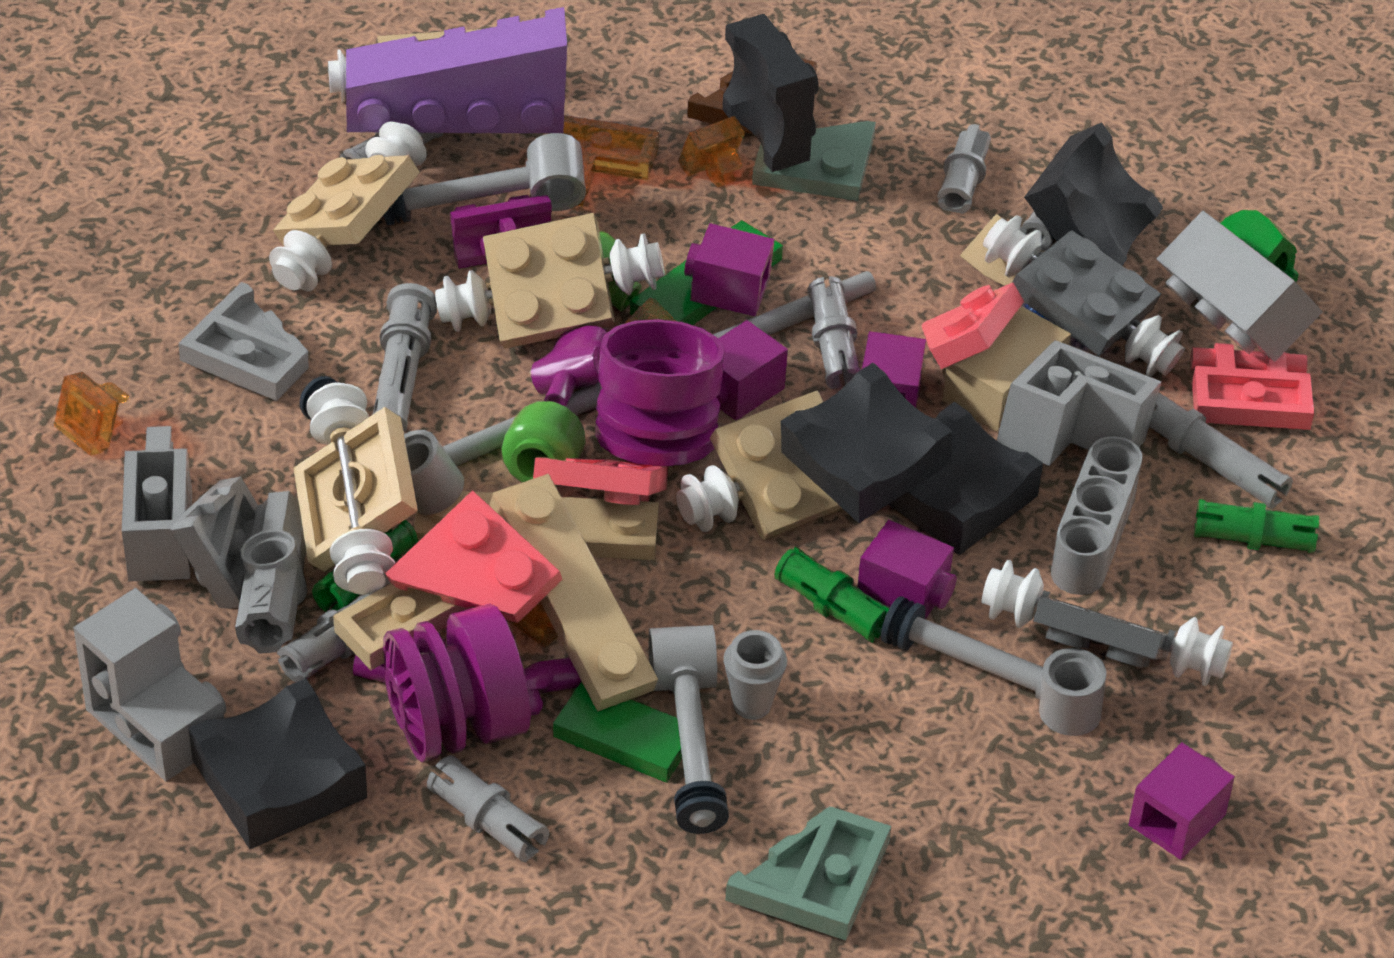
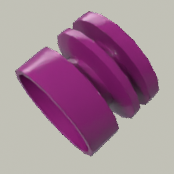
(659, 392)
(468, 679)

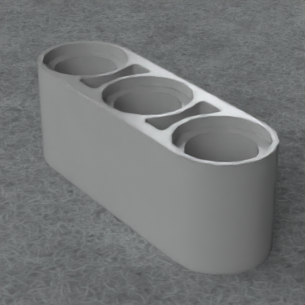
(1096, 515)

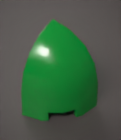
(1264, 238)

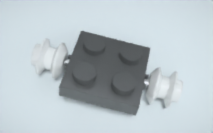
(1085, 293)
(1126, 640)

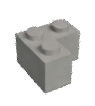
(1075, 400)
(140, 684)

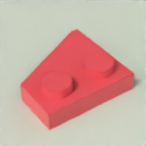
(972, 325)
(621, 480)
(476, 562)

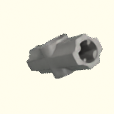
(273, 575)

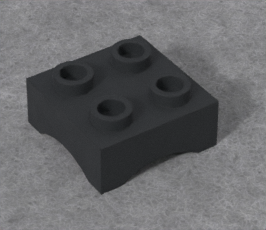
(771, 91)
(1093, 195)
(866, 444)
(974, 491)
(278, 765)

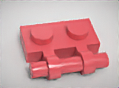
(1251, 388)

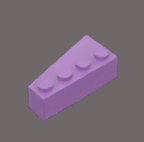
(464, 81)

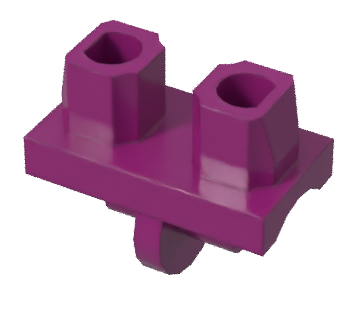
(473, 222)

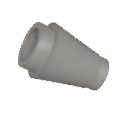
(754, 672)

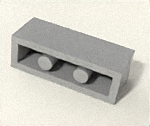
(1237, 288)

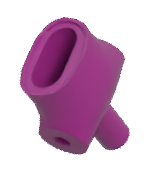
(569, 365)

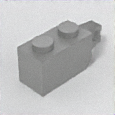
(154, 496)

